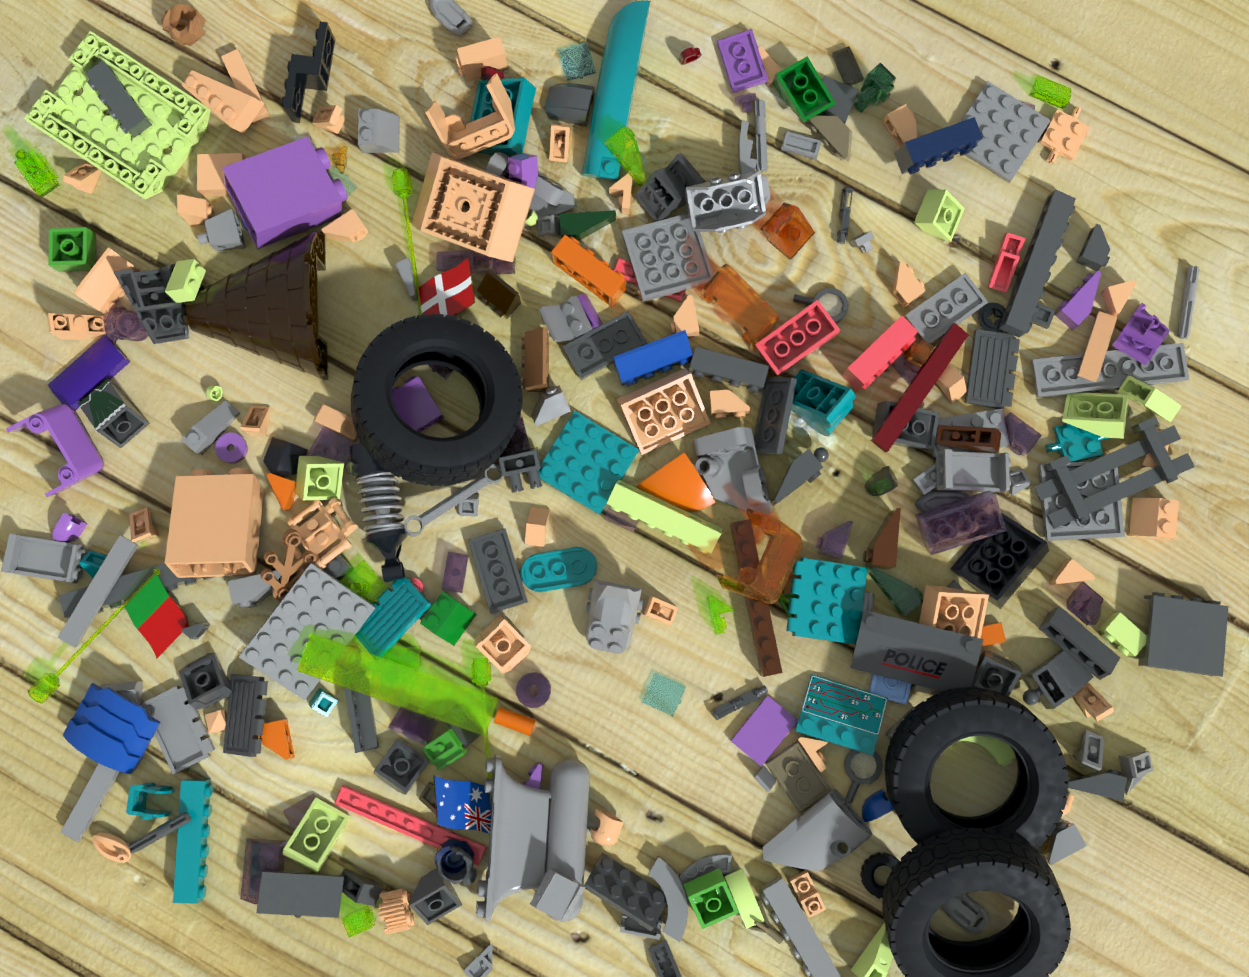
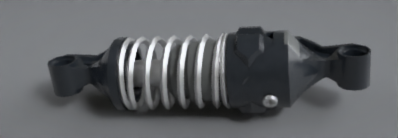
(379, 496)

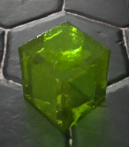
(359, 921)

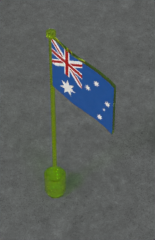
(465, 802)

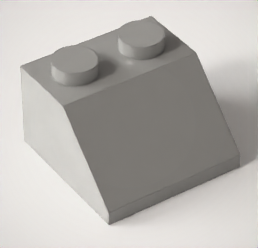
(378, 131)

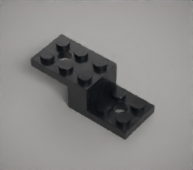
(308, 72)

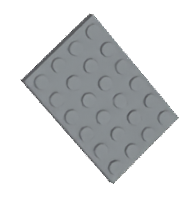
(312, 605)

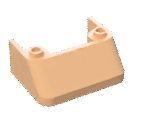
(466, 139)

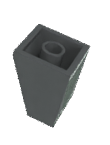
(113, 414)

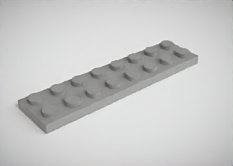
(1059, 374)

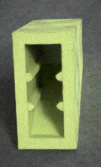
(1149, 398)

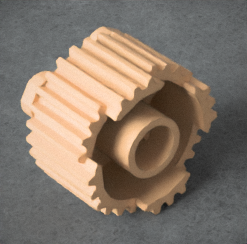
(396, 911)

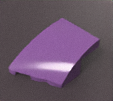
(1141, 336)

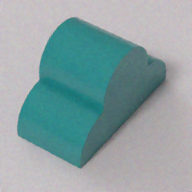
(821, 401)

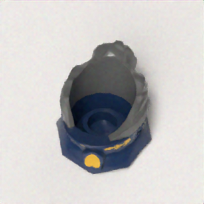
(455, 862)

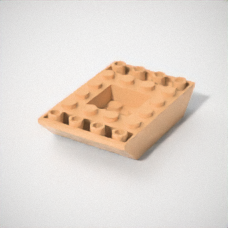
(495, 210)

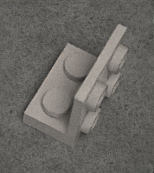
(566, 320)

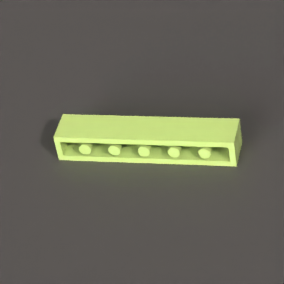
(664, 516)

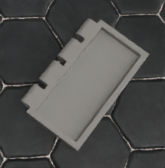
(178, 732)

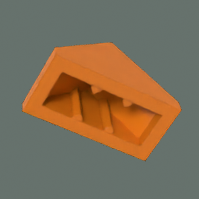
(283, 489)

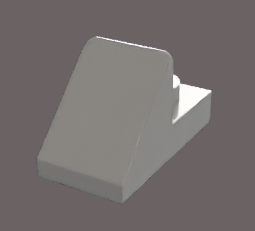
(1091, 750)

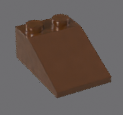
(883, 548)

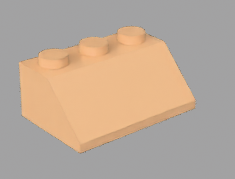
(100, 285)

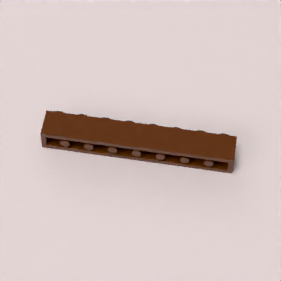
(758, 611)

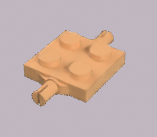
(1064, 135)

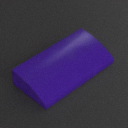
(88, 372)

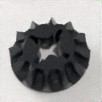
(986, 311)

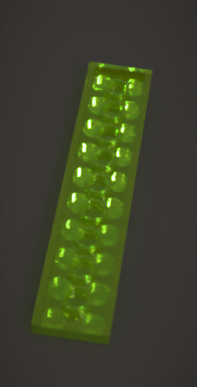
(397, 684)

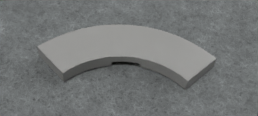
(706, 865)
(675, 897)

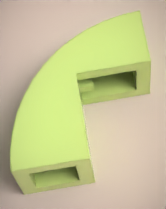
(744, 898)

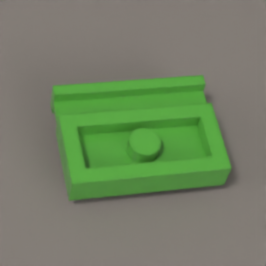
(444, 749)

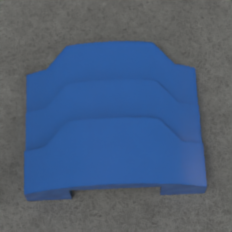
(111, 729)

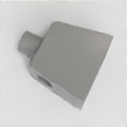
(223, 232)

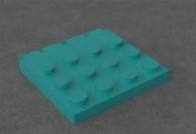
(826, 600)

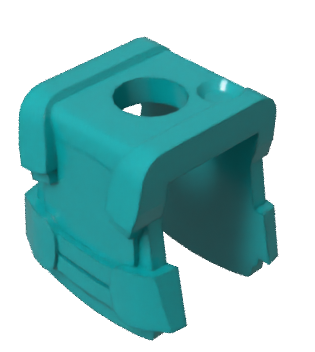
(138, 808)

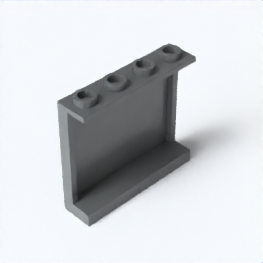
(1185, 635)

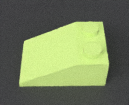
(1097, 413)
(315, 835)

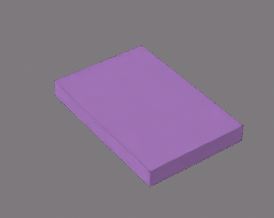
(742, 61)
(764, 730)

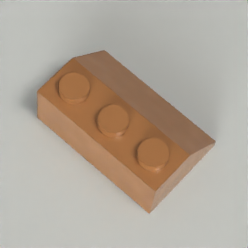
(536, 360)

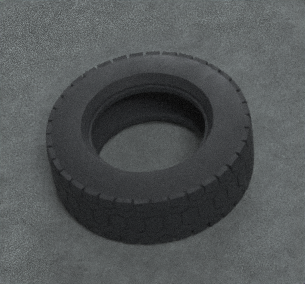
(448, 344)
(965, 713)
(966, 864)

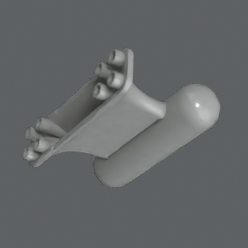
(534, 832)

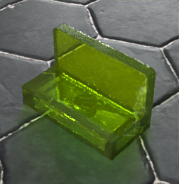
(1051, 92)

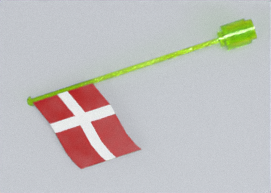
(447, 292)

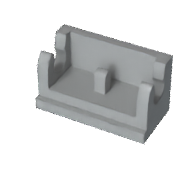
(632, 927)

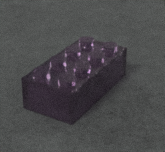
(960, 522)

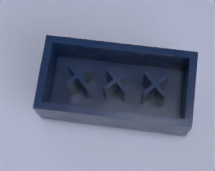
(938, 146)

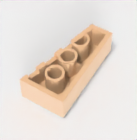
(226, 102)

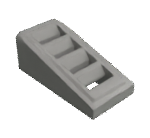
(406, 272)

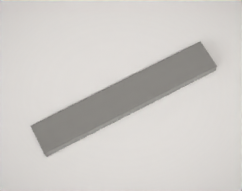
(98, 591)

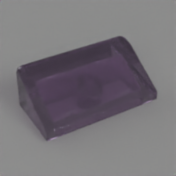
(455, 572)

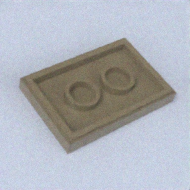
(798, 777)

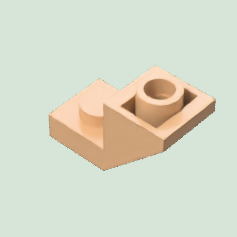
(336, 421)

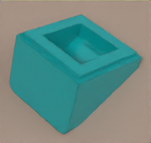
(322, 702)

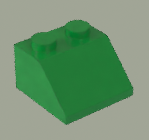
(448, 618)

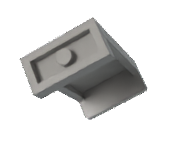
(972, 471)
(43, 558)

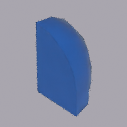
(876, 806)

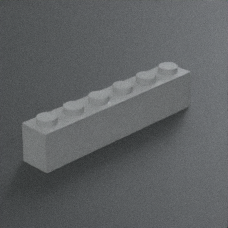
(798, 929)

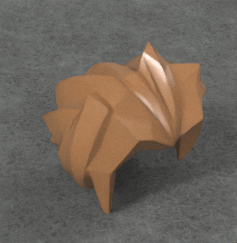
(184, 24)

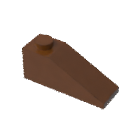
(969, 437)

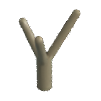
(766, 929)

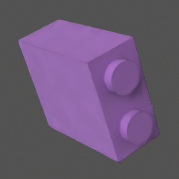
(416, 405)

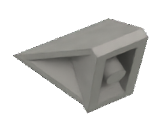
(1135, 767)

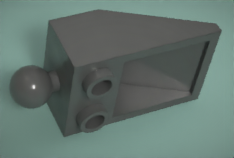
(802, 469)
(1057, 675)

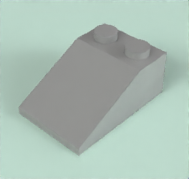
(251, 589)

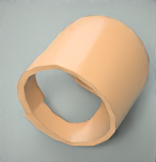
(609, 828)

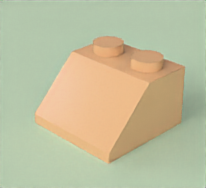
(1153, 518)

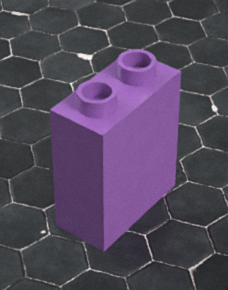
(284, 191)

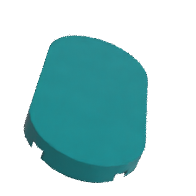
(558, 569)

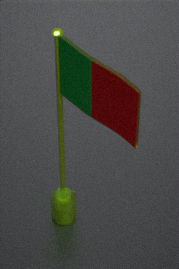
(152, 613)

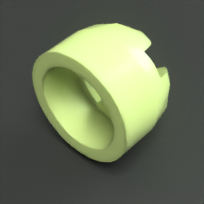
(531, 218)
(218, 394)

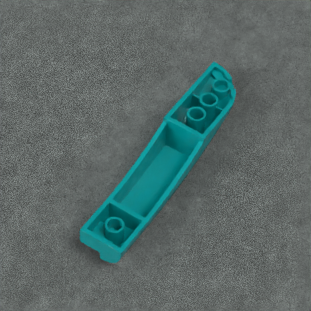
(615, 88)

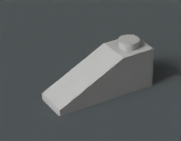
(210, 427)

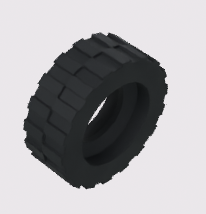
(869, 868)

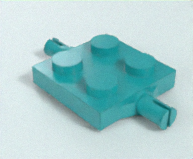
(1076, 443)

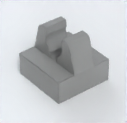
(863, 241)

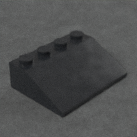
(1001, 561)

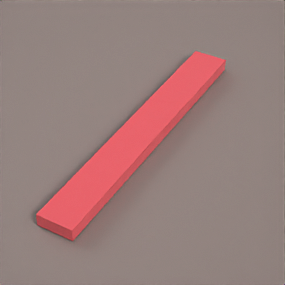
(402, 820)

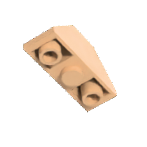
(76, 326)

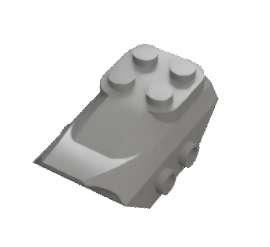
(727, 202)
(612, 616)

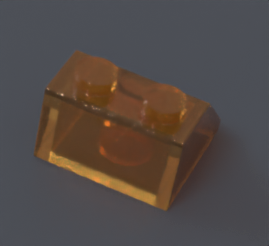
(787, 230)

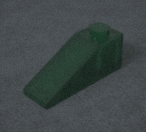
(899, 593)

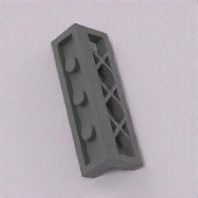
(361, 721)

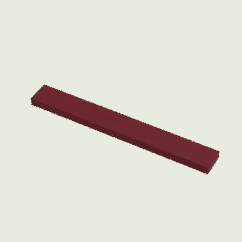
(919, 388)

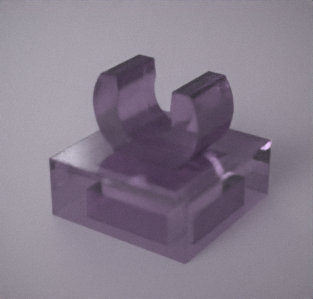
(745, 101)

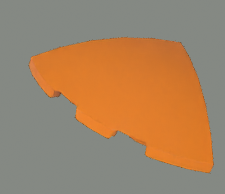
(679, 485)

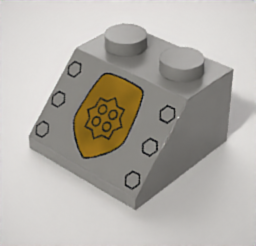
(1062, 842)

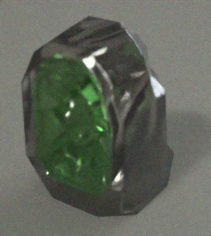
(881, 482)

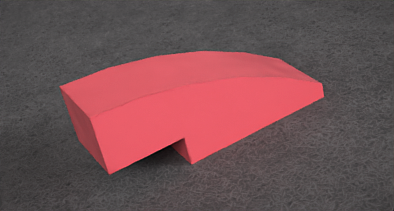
(1006, 262)

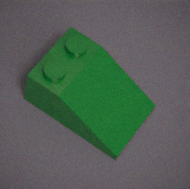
(803, 90)

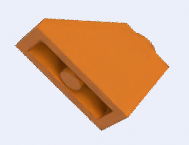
(278, 739)

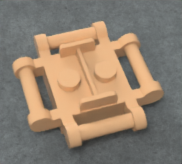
(322, 531)

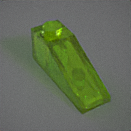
(626, 151)

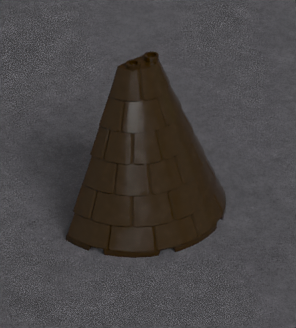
(269, 307)

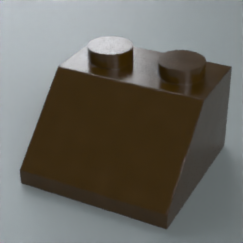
(498, 295)

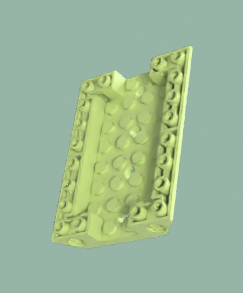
(85, 129)

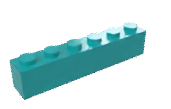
(192, 841)

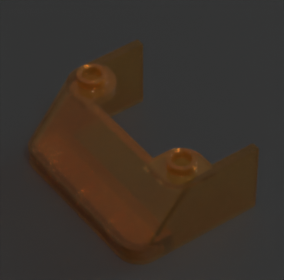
(741, 304)
(775, 565)

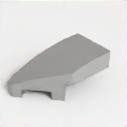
(481, 965)

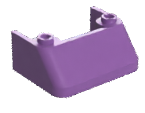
(72, 441)

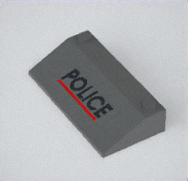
(915, 652)

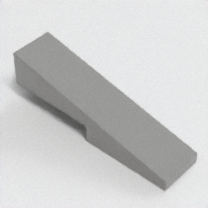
(89, 802)

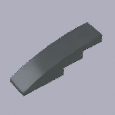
(664, 960)

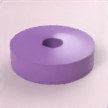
(223, 444)

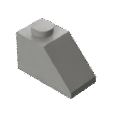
(550, 405)

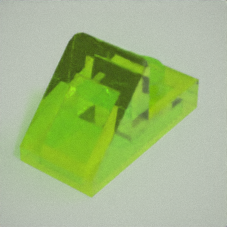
(717, 608)

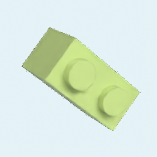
(185, 281)
(1123, 634)

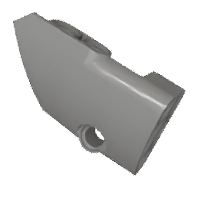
(547, 197)
(733, 469)
(815, 837)

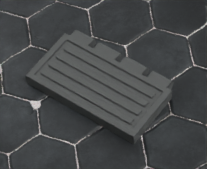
(990, 369)
(244, 715)

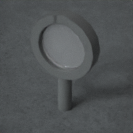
(831, 299)
(862, 770)

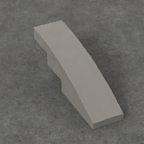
(745, 163)

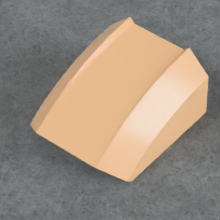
(502, 644)

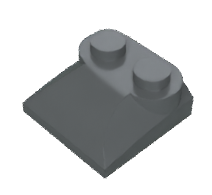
(401, 767)

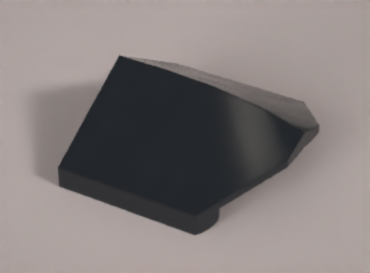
(283, 457)

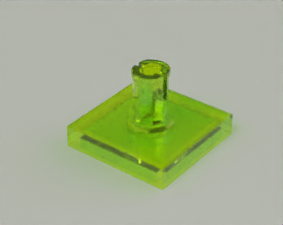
(364, 582)

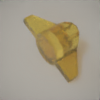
(340, 159)

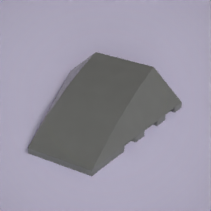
(155, 308)

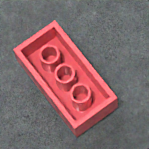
(797, 338)
(883, 350)

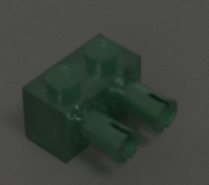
(875, 87)

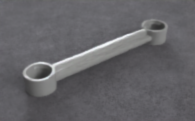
(452, 500)

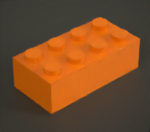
(588, 270)

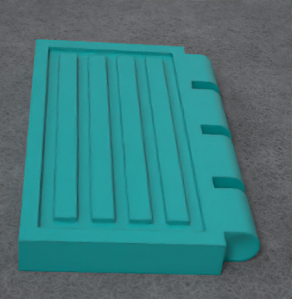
(392, 617)

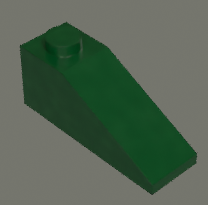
(584, 223)

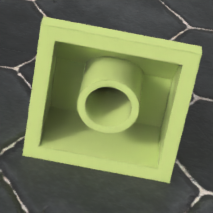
(939, 214)
(318, 478)

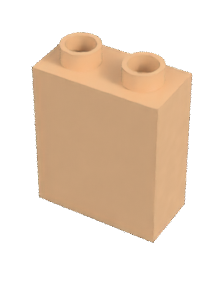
(215, 524)

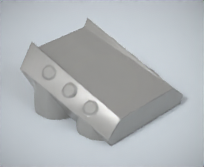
(557, 895)

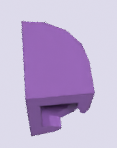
(68, 528)

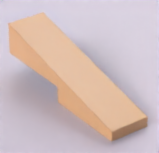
(243, 80)

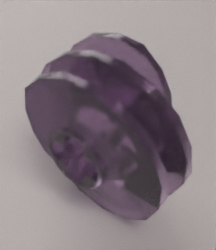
(524, 695)

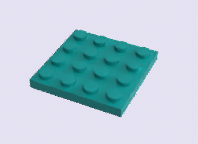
(587, 462)

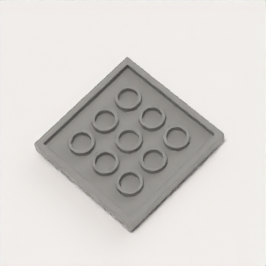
(1007, 131)
(667, 257)
(1102, 523)

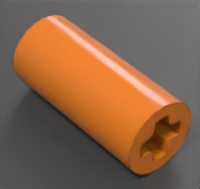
(514, 721)

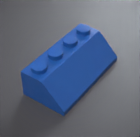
(653, 358)

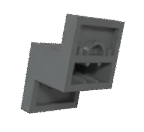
(667, 188)

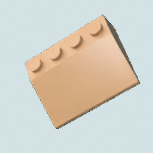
(664, 411)
(954, 610)

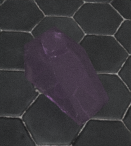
(1020, 435)
(834, 541)

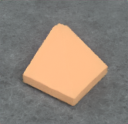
(216, 721)

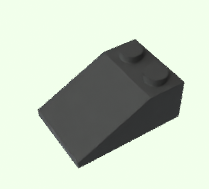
(919, 431)

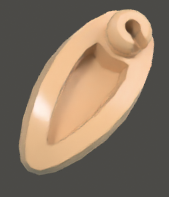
(111, 847)

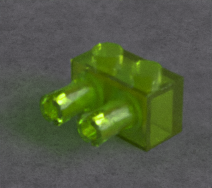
(36, 172)

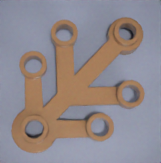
(287, 568)

